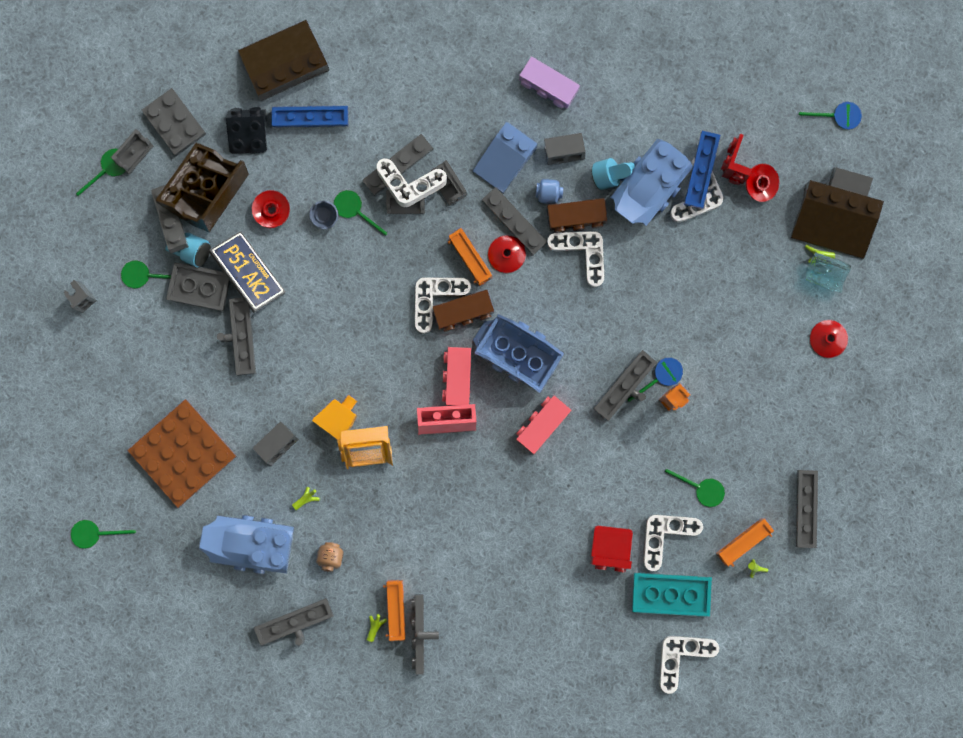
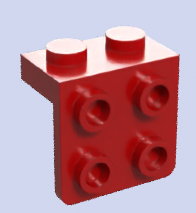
(735, 172)
(611, 548)

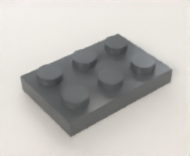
(173, 122)
(198, 287)

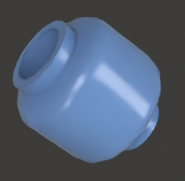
(549, 191)

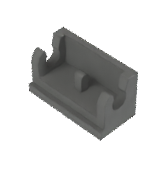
(564, 149)
(132, 151)
(850, 181)
(453, 190)
(394, 208)
(82, 297)
(275, 443)

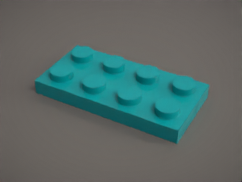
(671, 594)

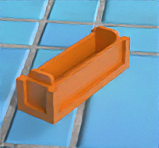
(470, 256)
(675, 397)
(745, 542)
(396, 612)

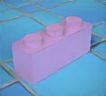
(548, 83)

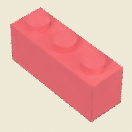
(457, 376)
(446, 419)
(542, 424)

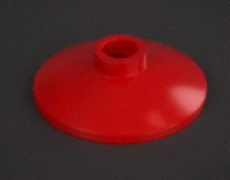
(768, 183)
(267, 200)
(504, 263)
(819, 339)

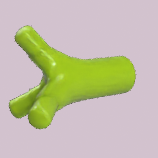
(828, 254)
(307, 497)
(755, 568)
(375, 625)

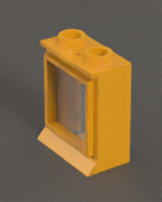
(365, 447)

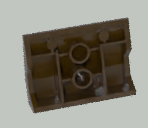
(283, 60)
(202, 187)
(836, 219)

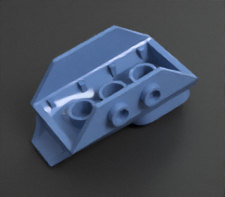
(651, 183)
(517, 351)
(248, 543)

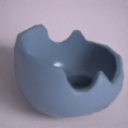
(323, 214)

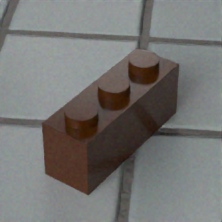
(577, 215)
(463, 310)

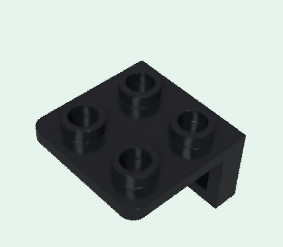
(246, 130)

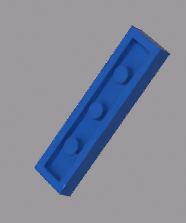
(310, 116)
(702, 169)

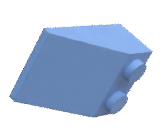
(505, 157)

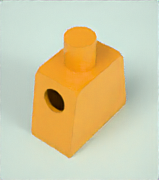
(337, 417)

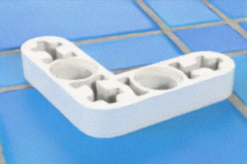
(410, 189)
(707, 205)
(589, 250)
(434, 291)
(664, 528)
(674, 654)

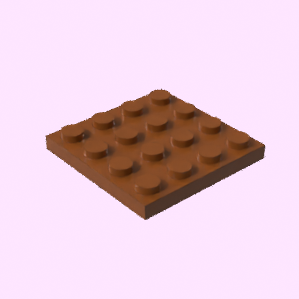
(182, 453)

